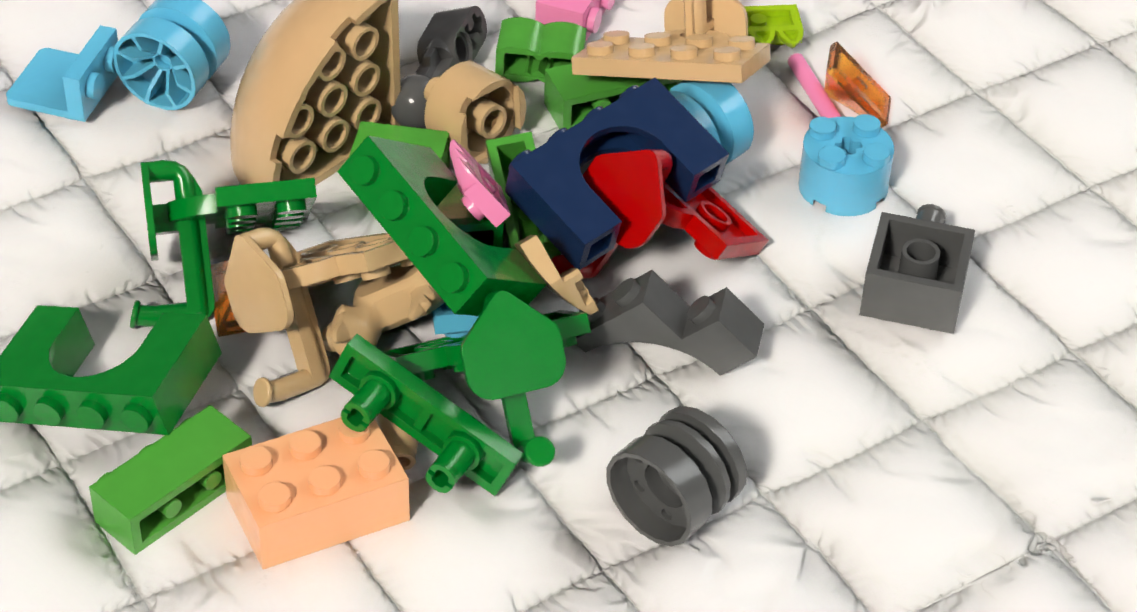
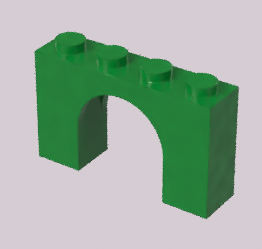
(402, 191)
(136, 396)

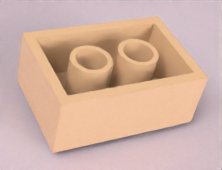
(315, 489)

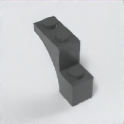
(647, 310)

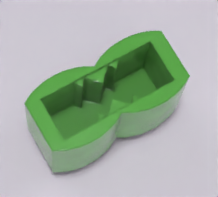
(530, 47)

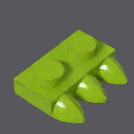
(775, 24)

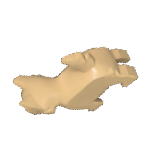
(381, 306)

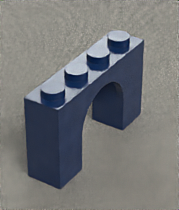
(561, 203)

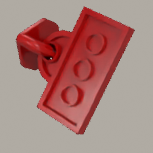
(637, 193)

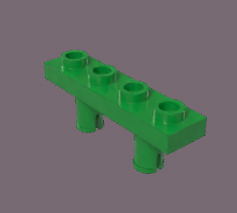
(425, 414)

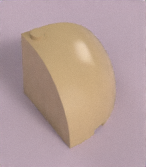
(311, 87)

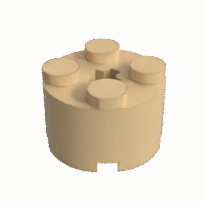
(473, 106)

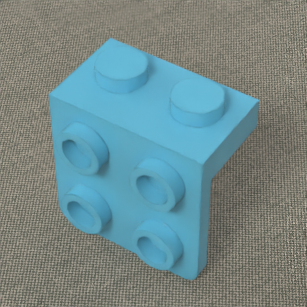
(66, 81)

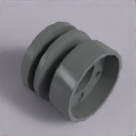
(676, 475)

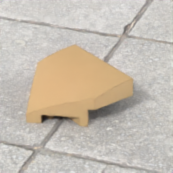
(566, 285)

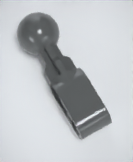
(447, 40)

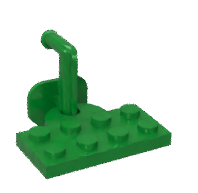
(231, 207)
(502, 358)

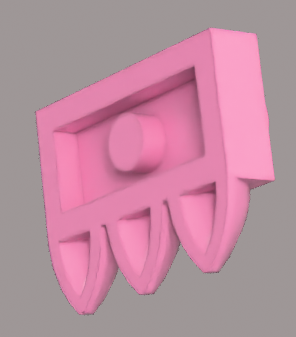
(480, 191)

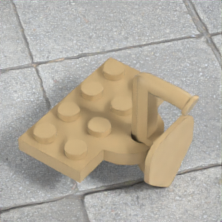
(699, 44)
(275, 295)

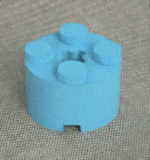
(846, 164)

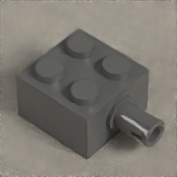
(917, 270)

